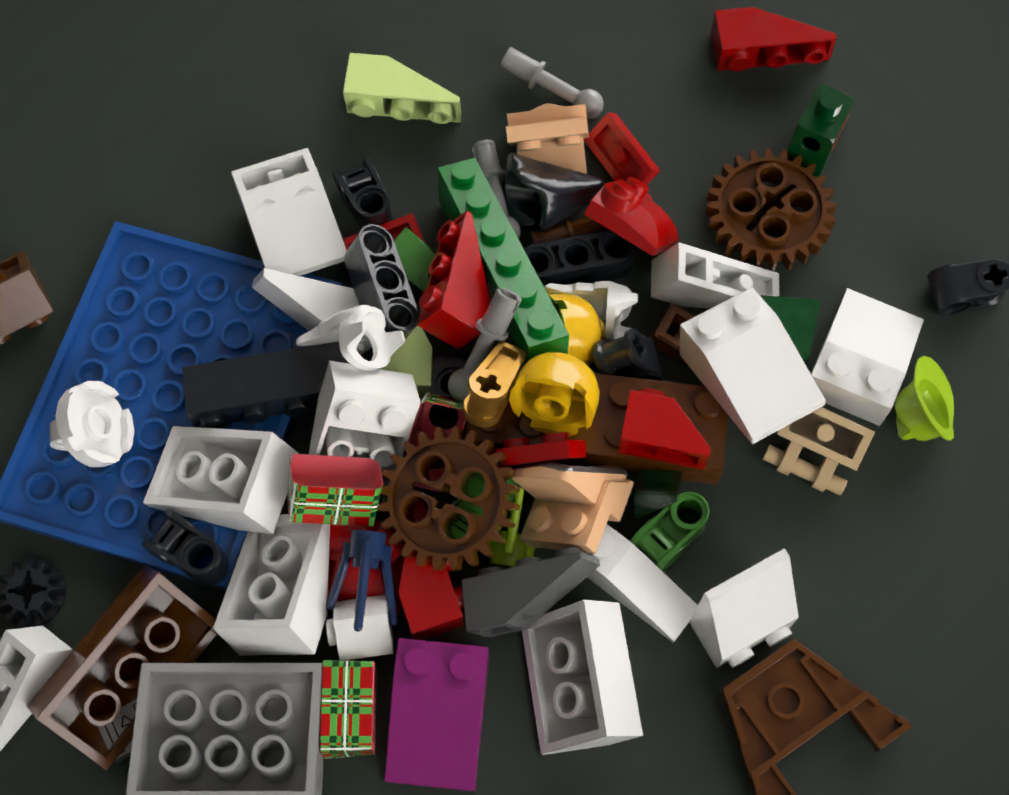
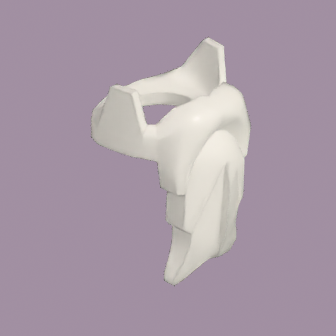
(609, 300)
(349, 327)

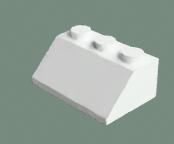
(581, 678)

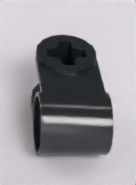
(363, 192)
(964, 287)
(628, 356)
(182, 544)

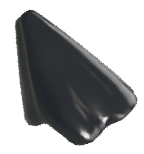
(545, 193)

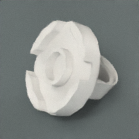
(92, 425)

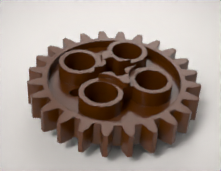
(797, 230)
(433, 535)

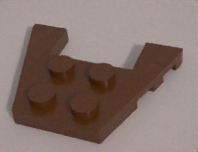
(791, 701)

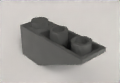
(518, 596)

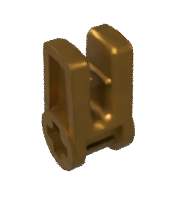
(491, 385)

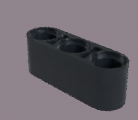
(591, 249)
(381, 279)

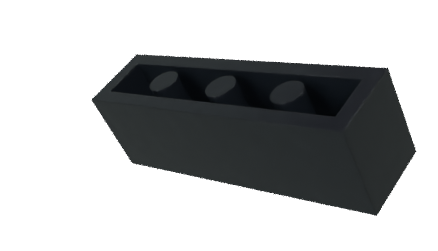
(257, 386)

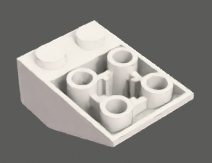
(290, 214)
(364, 415)

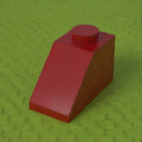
(661, 431)

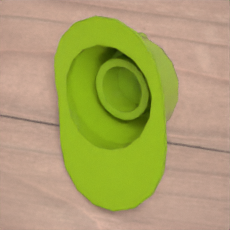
(926, 404)

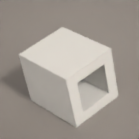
(372, 640)

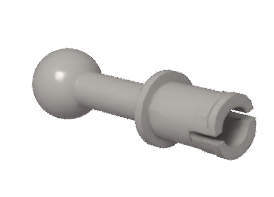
(534, 73)
(488, 160)
(492, 328)

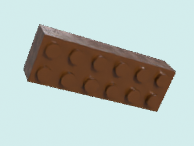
(606, 429)

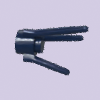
(366, 552)

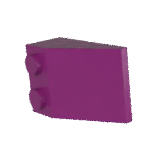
(436, 714)

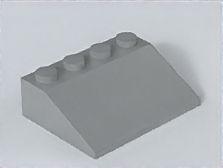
(227, 729)

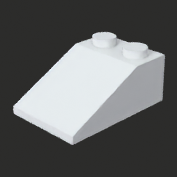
(866, 356)
(750, 365)
(223, 477)
(278, 591)
(747, 611)

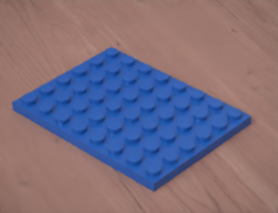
(139, 321)

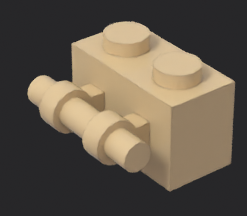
(825, 434)

